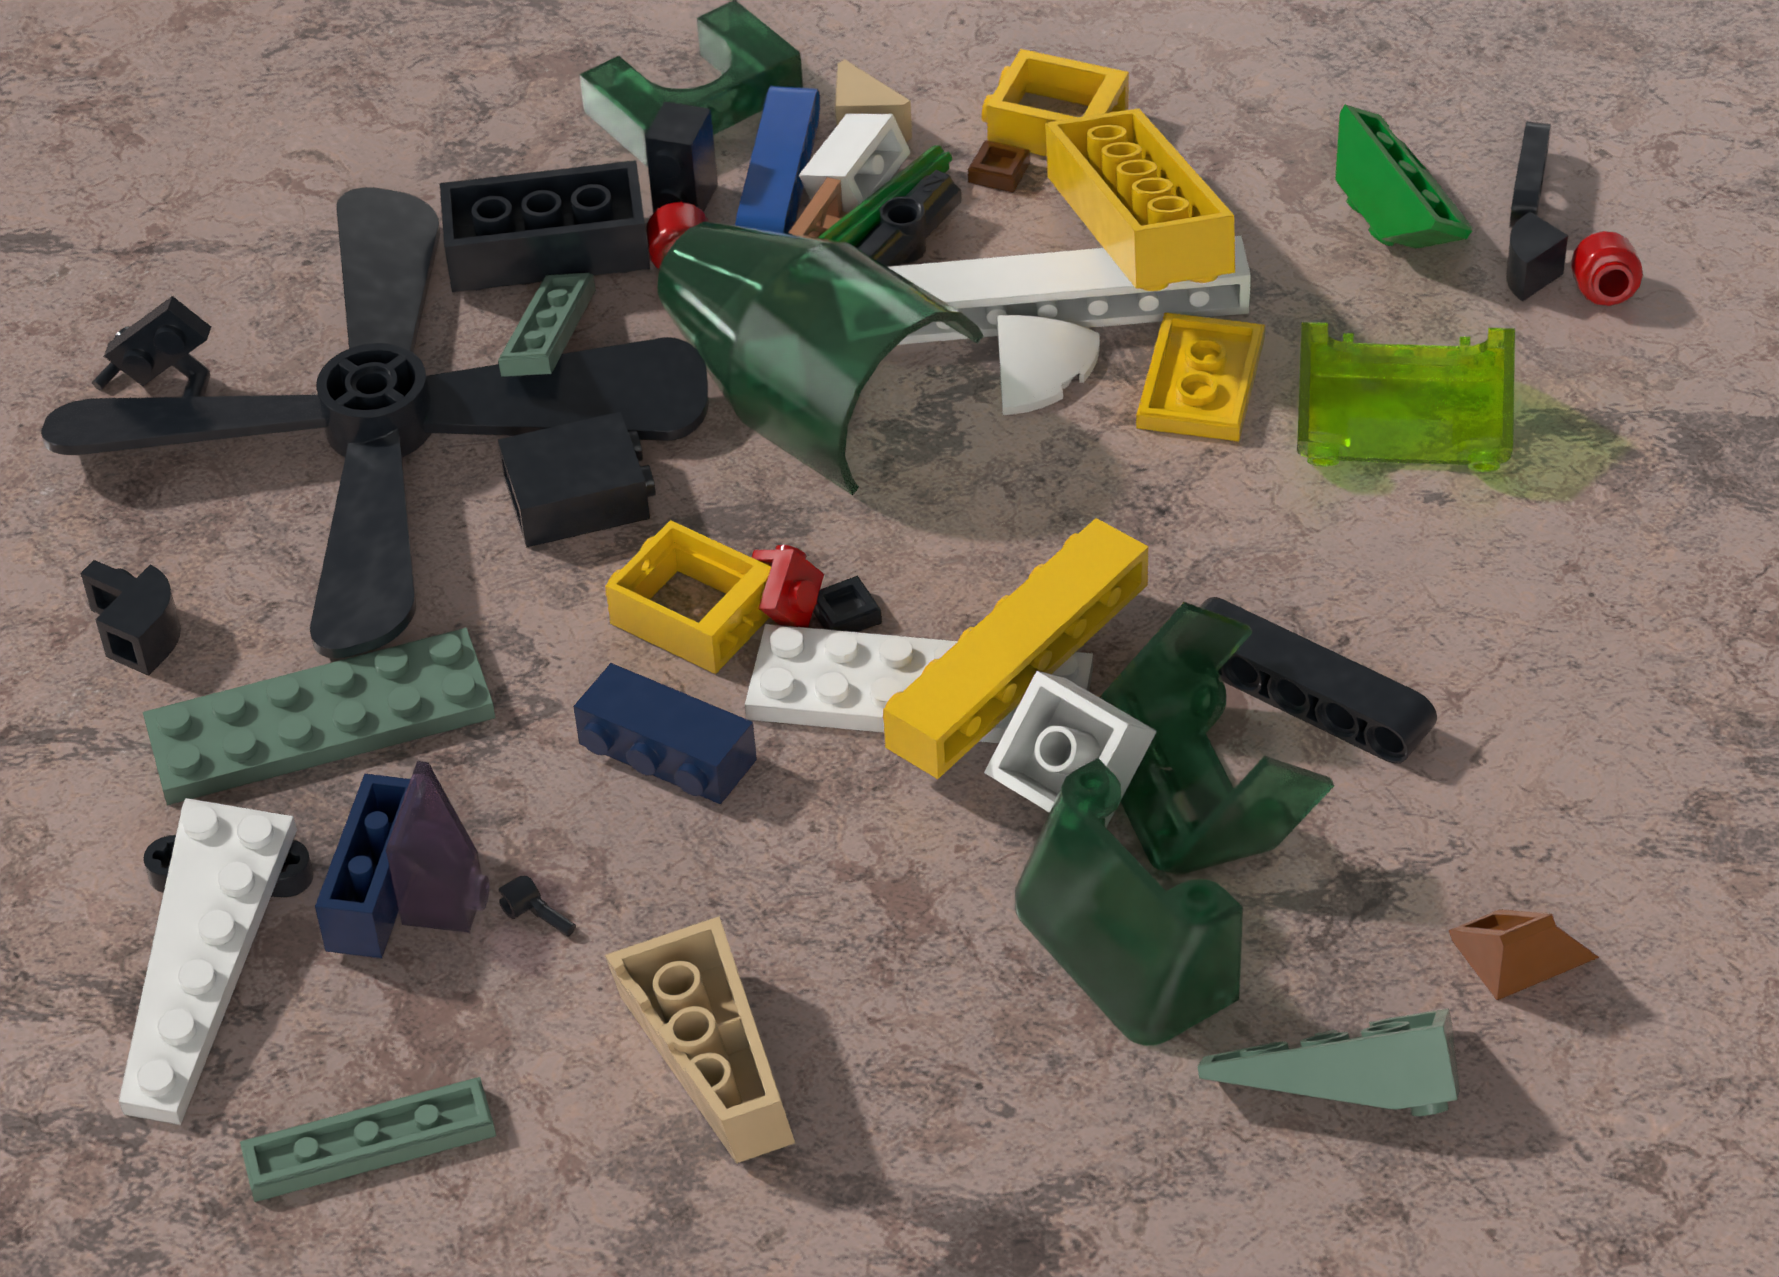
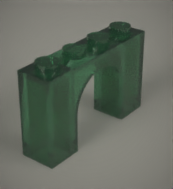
(732, 42)

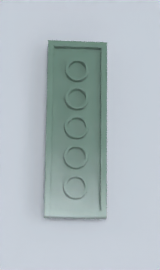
(318, 715)

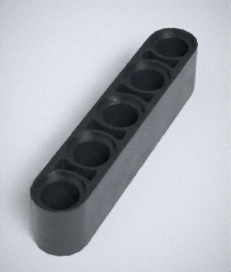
(1325, 688)

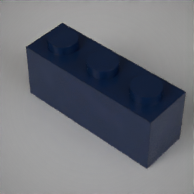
(665, 733)
(358, 893)

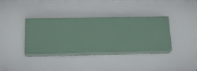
(547, 325)
(367, 1139)

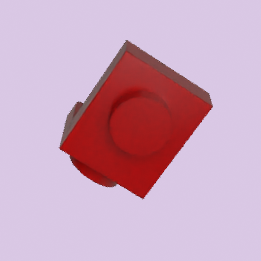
(790, 587)

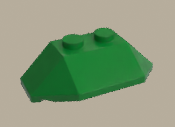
(1392, 185)

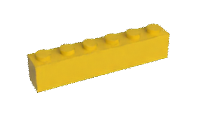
(1026, 632)

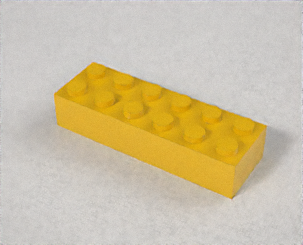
(1140, 199)

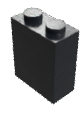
(576, 478)

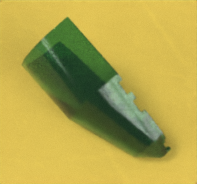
(792, 329)

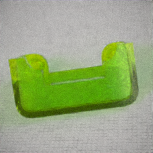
(1406, 400)

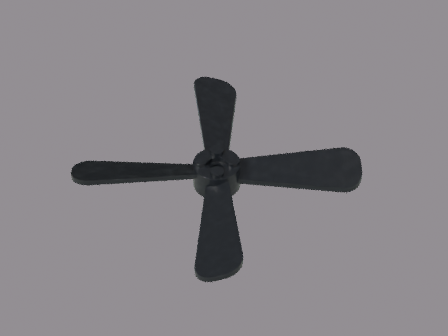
(385, 407)

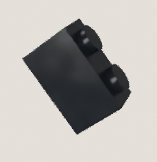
(681, 156)

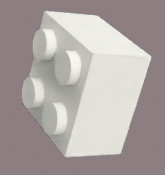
(1060, 731)

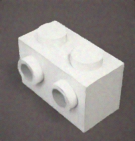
(859, 152)

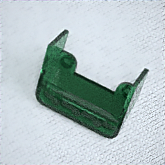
(1180, 792)

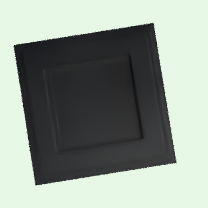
(847, 607)

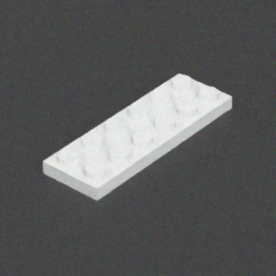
(850, 676)

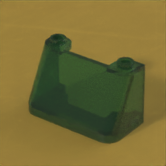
(1135, 949)

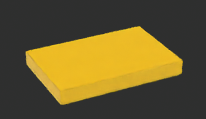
(1201, 376)

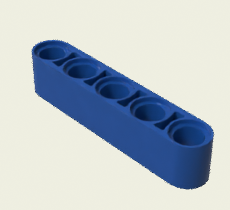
(778, 157)

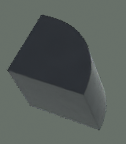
(1534, 256)

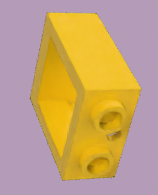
(1053, 77)
(724, 627)

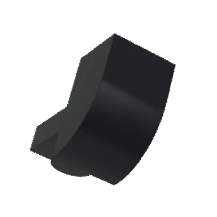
(135, 614)

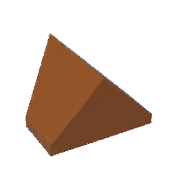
(1517, 949)

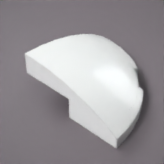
(1041, 359)

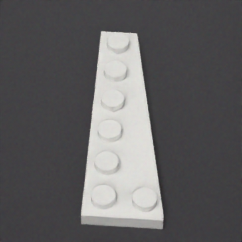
(206, 924)

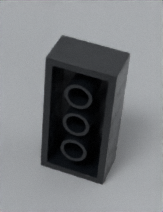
(543, 225)

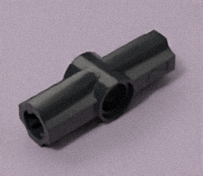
(910, 220)

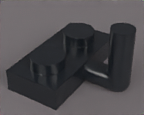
(163, 341)

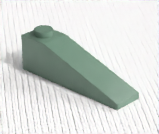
(1390, 1066)

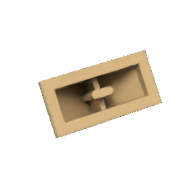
(864, 94)

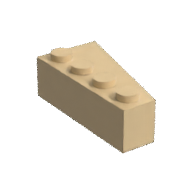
(701, 1023)

